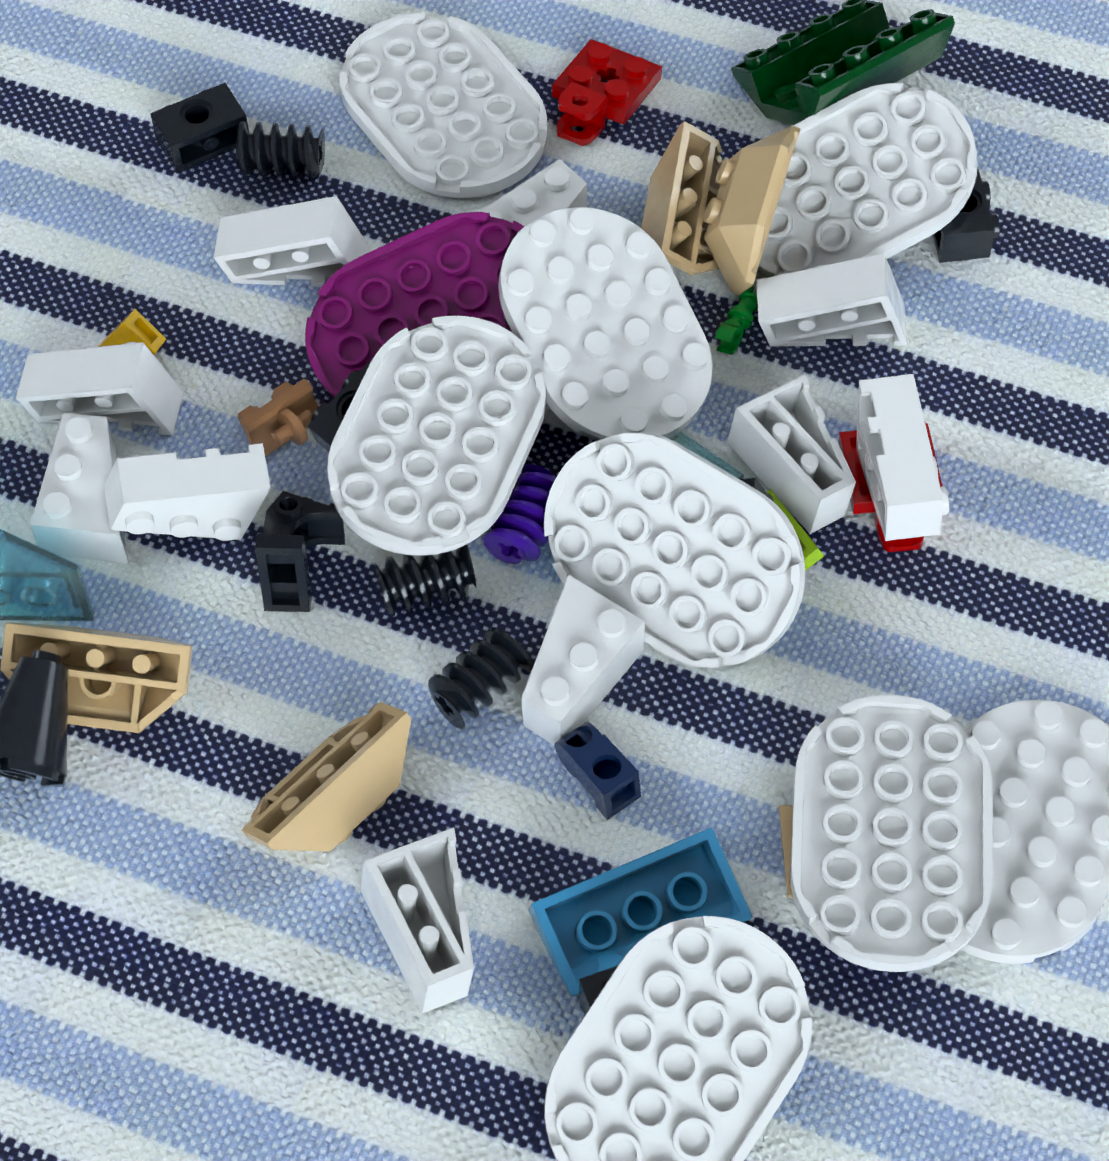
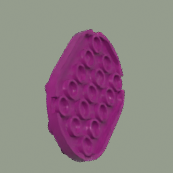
(404, 284)

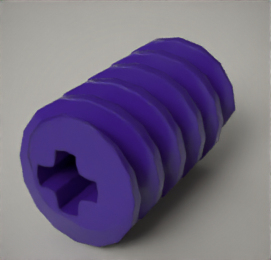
(521, 524)

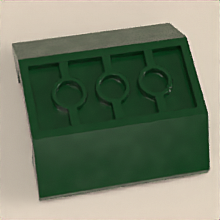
(838, 58)

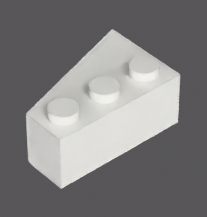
(545, 192)
(288, 243)
(832, 302)
(103, 381)
(793, 453)
(899, 458)
(187, 496)
(72, 501)
(579, 660)
(422, 916)

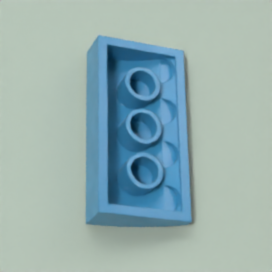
(607, 915)

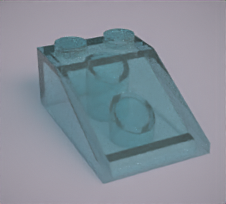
(39, 584)

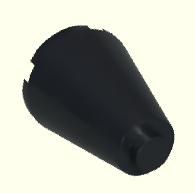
(35, 721)

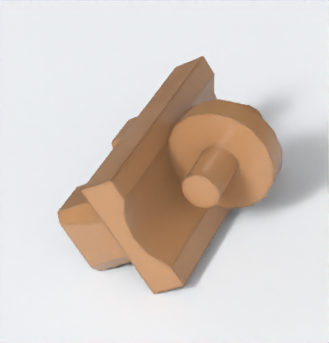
(281, 418)

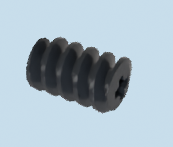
(280, 151)
(425, 578)
(477, 673)

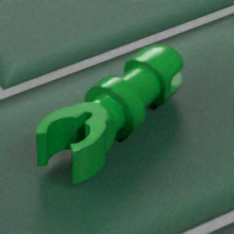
(738, 319)

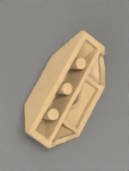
(679, 197)
(746, 206)
(112, 676)
(335, 785)

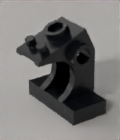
(288, 531)

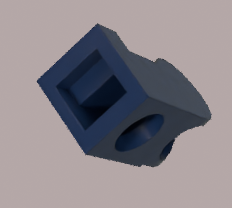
(599, 769)

